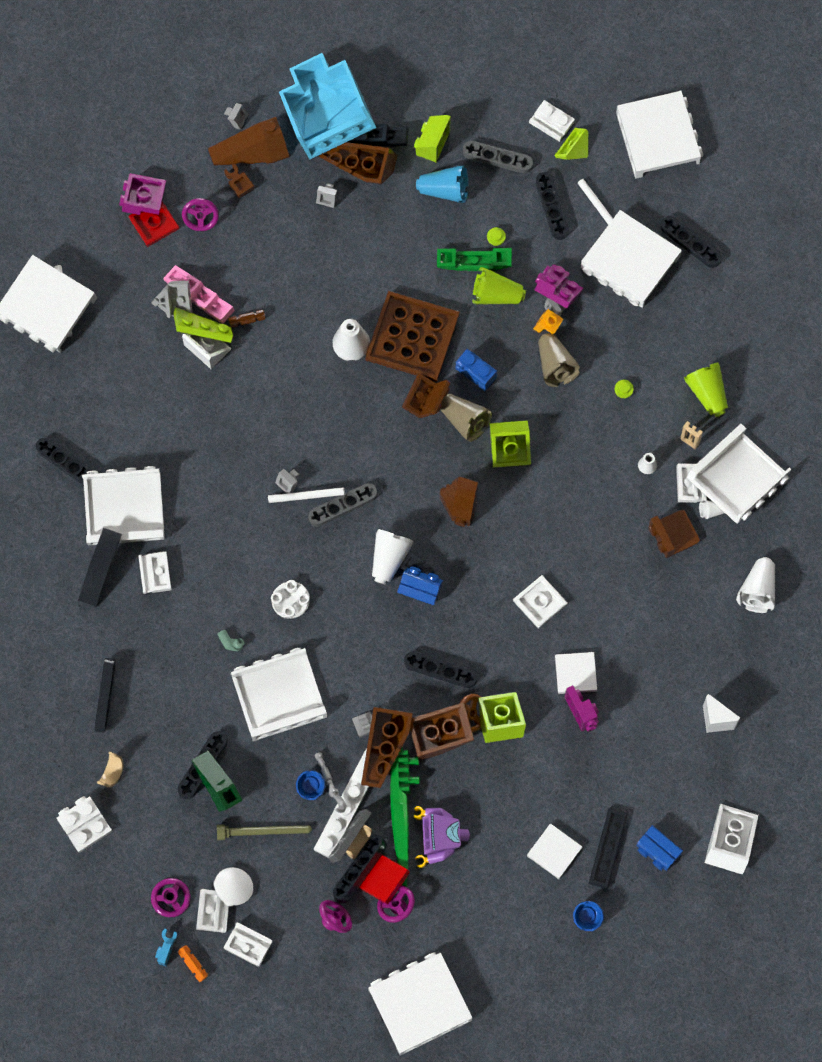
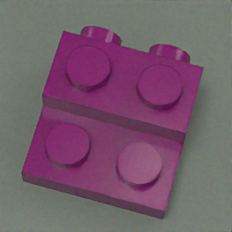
(142, 194)
(556, 286)
(584, 712)

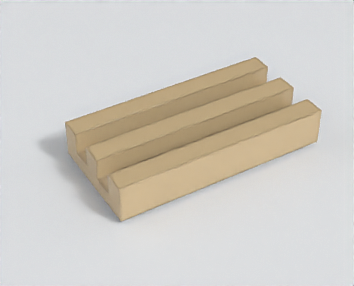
(686, 428)

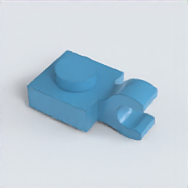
(163, 953)

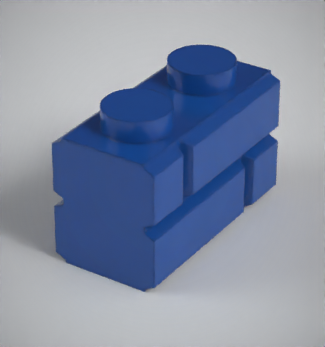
(476, 369)
(420, 585)
(658, 848)

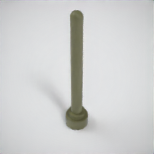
(224, 831)

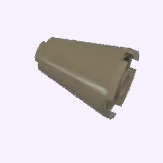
(556, 361)
(466, 416)

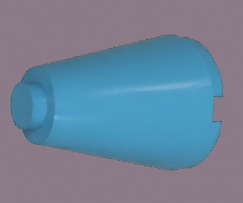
(445, 184)

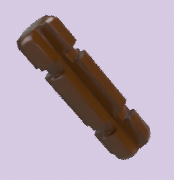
(247, 318)

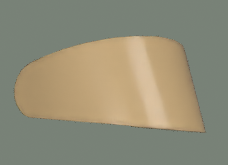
(113, 770)
(359, 841)

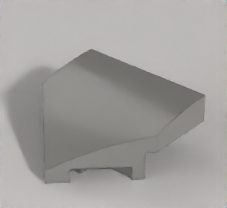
(174, 295)

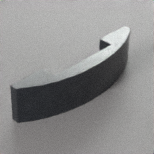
(99, 567)

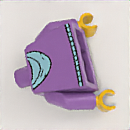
(440, 834)

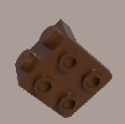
(425, 396)
(673, 533)

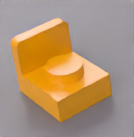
(549, 321)

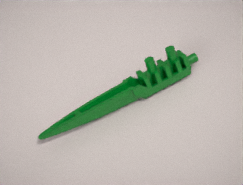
(399, 787)

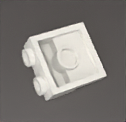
(83, 823)

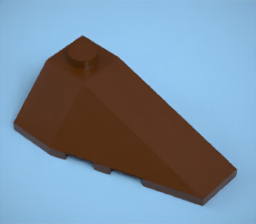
(365, 162)
(385, 741)

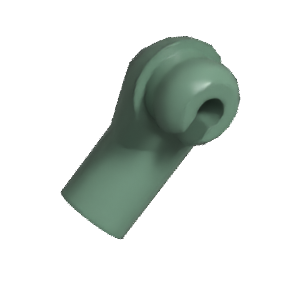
(230, 644)

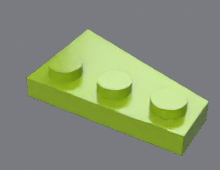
(200, 326)

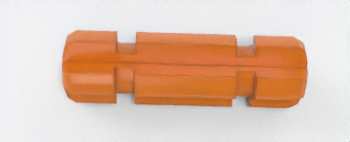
(192, 963)

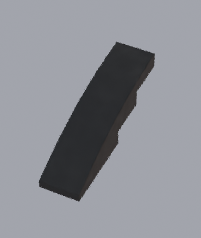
(384, 136)

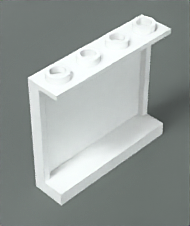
(658, 133)
(630, 258)
(45, 303)
(737, 475)
(125, 504)
(278, 694)
(420, 1003)

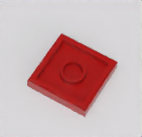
(154, 226)
(384, 879)

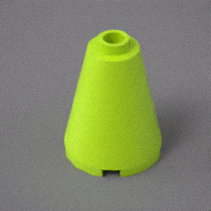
(496, 289)
(709, 388)

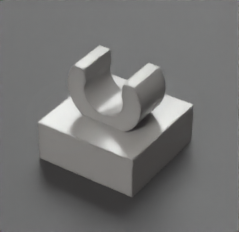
(237, 115)
(326, 195)
(554, 307)
(287, 481)
(362, 724)

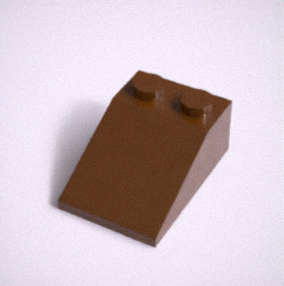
(441, 731)

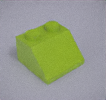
(433, 137)
(510, 443)
(501, 717)

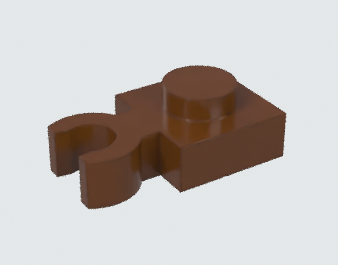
(240, 183)

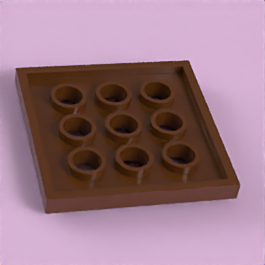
(424, 330)

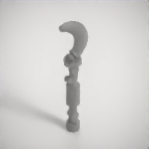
(332, 791)

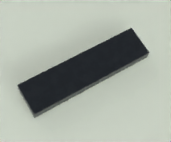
(607, 848)

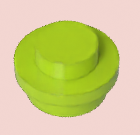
(496, 236)
(623, 389)

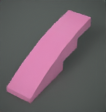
(202, 296)

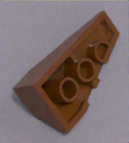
(253, 145)
(460, 500)

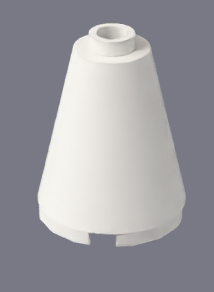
(351, 341)
(388, 555)
(759, 587)

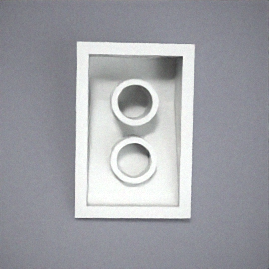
(731, 839)

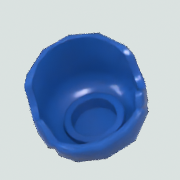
(310, 785)
(588, 916)

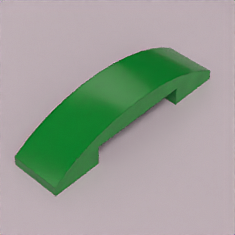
(472, 260)

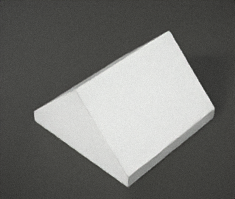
(206, 349)
(718, 716)

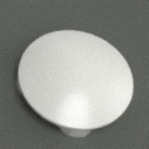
(290, 599)
(233, 886)

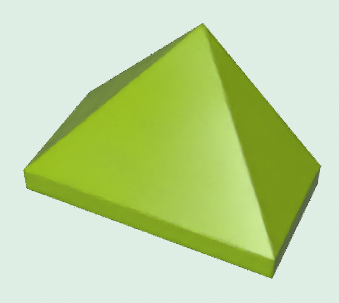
(574, 146)

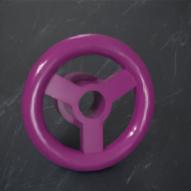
(203, 206)
(159, 898)
(402, 910)
(332, 919)

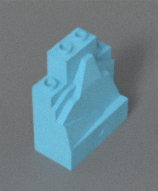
(325, 105)

